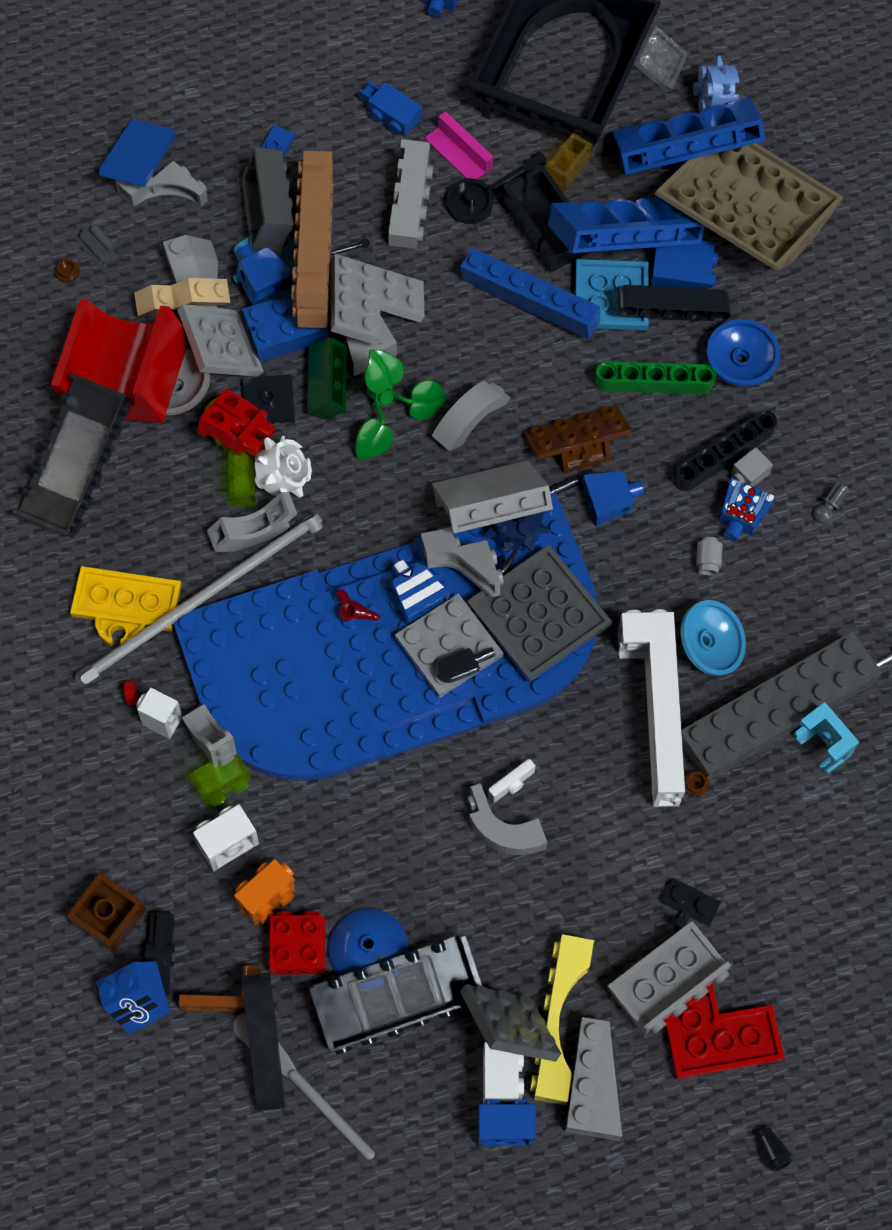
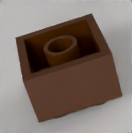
(106, 912)

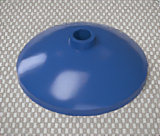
(743, 340)
(351, 932)

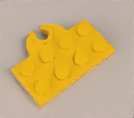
(123, 601)

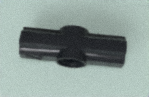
(161, 946)

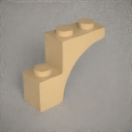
(188, 291)

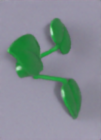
(380, 374)

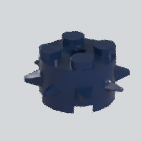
(518, 534)

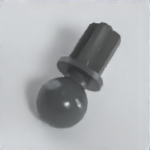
(823, 513)

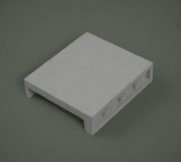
(493, 496)

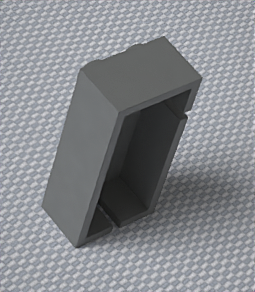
(267, 200)

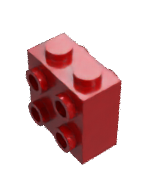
(297, 943)

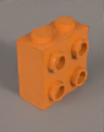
(265, 892)

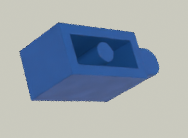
(391, 107)

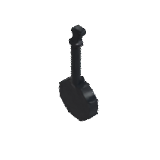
(472, 199)

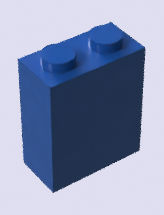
(685, 266)

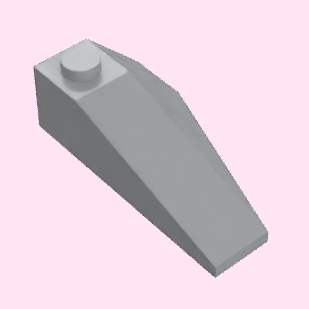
(191, 258)

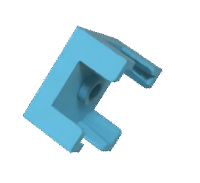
(832, 732)

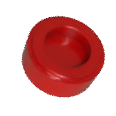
(131, 693)

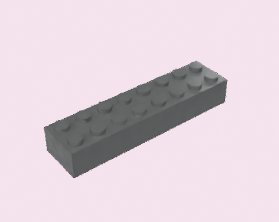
(778, 706)

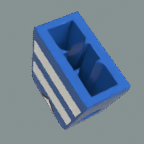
(417, 591)

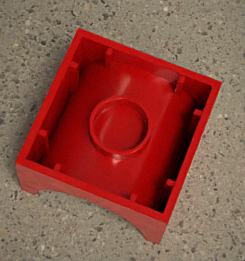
(125, 357)

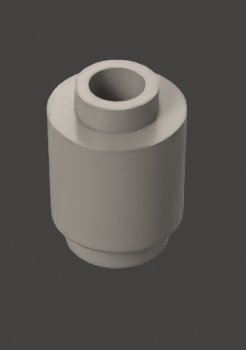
(709, 556)

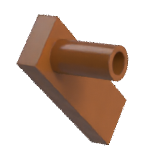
(217, 1003)

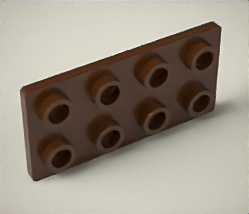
(579, 439)

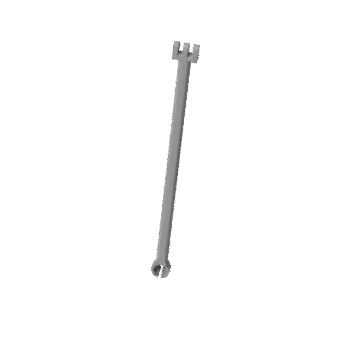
(311, 523)

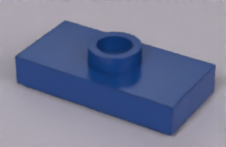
(279, 140)

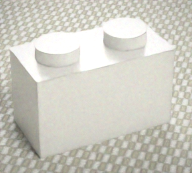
(159, 712)

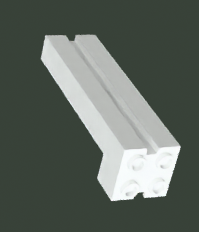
(653, 639)

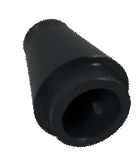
(773, 1150)

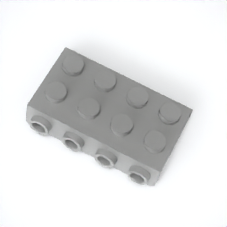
(669, 979)

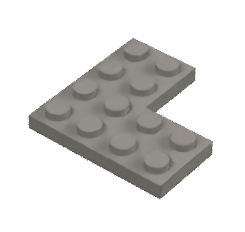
(364, 290)

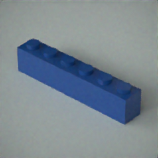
(530, 293)

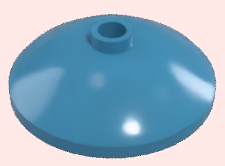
(722, 637)

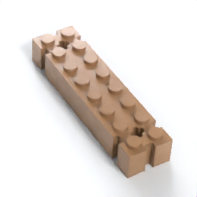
(313, 239)

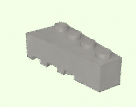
(410, 193)
(593, 1093)

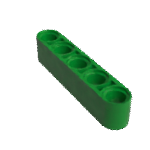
(664, 371)

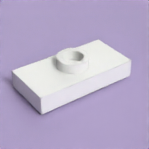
(511, 782)

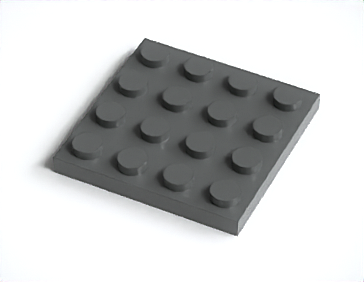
(540, 613)

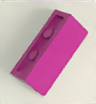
(460, 148)

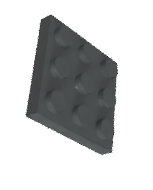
(510, 1023)

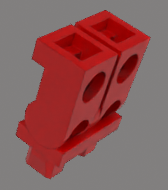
(236, 423)

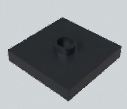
(272, 395)

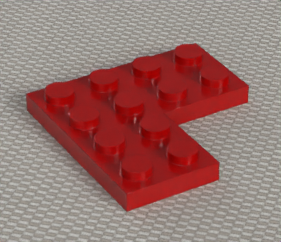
(715, 1042)

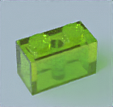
(242, 480)
(218, 782)

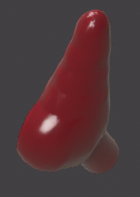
(353, 610)

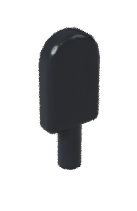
(461, 664)

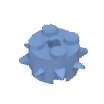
(716, 84)

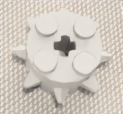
(282, 467)

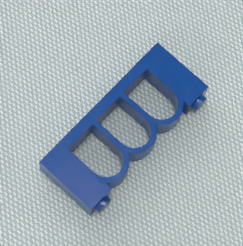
(689, 136)
(622, 225)

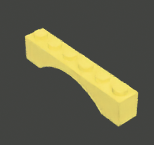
(572, 963)

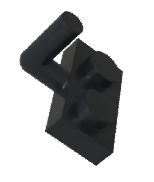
(690, 904)

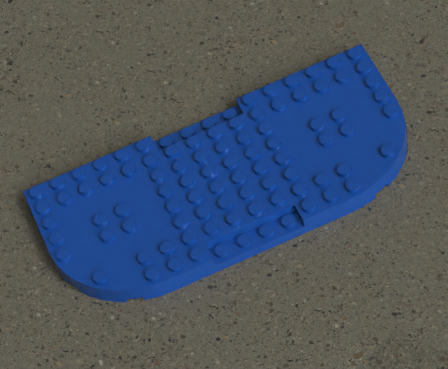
(336, 694)

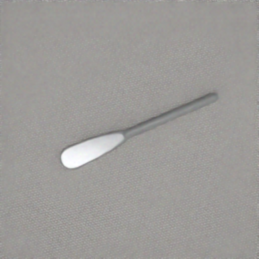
(289, 1070)

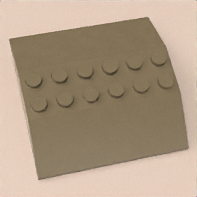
(753, 201)

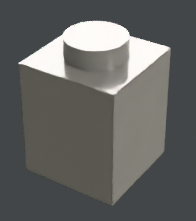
(752, 468)

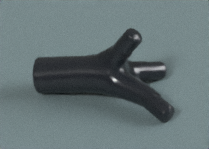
(506, 566)

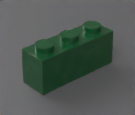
(327, 378)

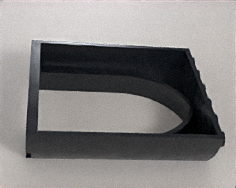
(627, 26)

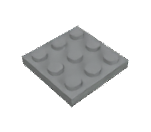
(220, 340)
(441, 634)

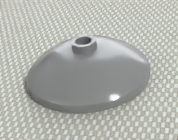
(193, 385)

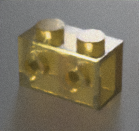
(569, 161)

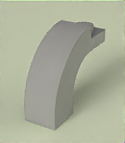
(468, 412)
(242, 532)
(503, 837)

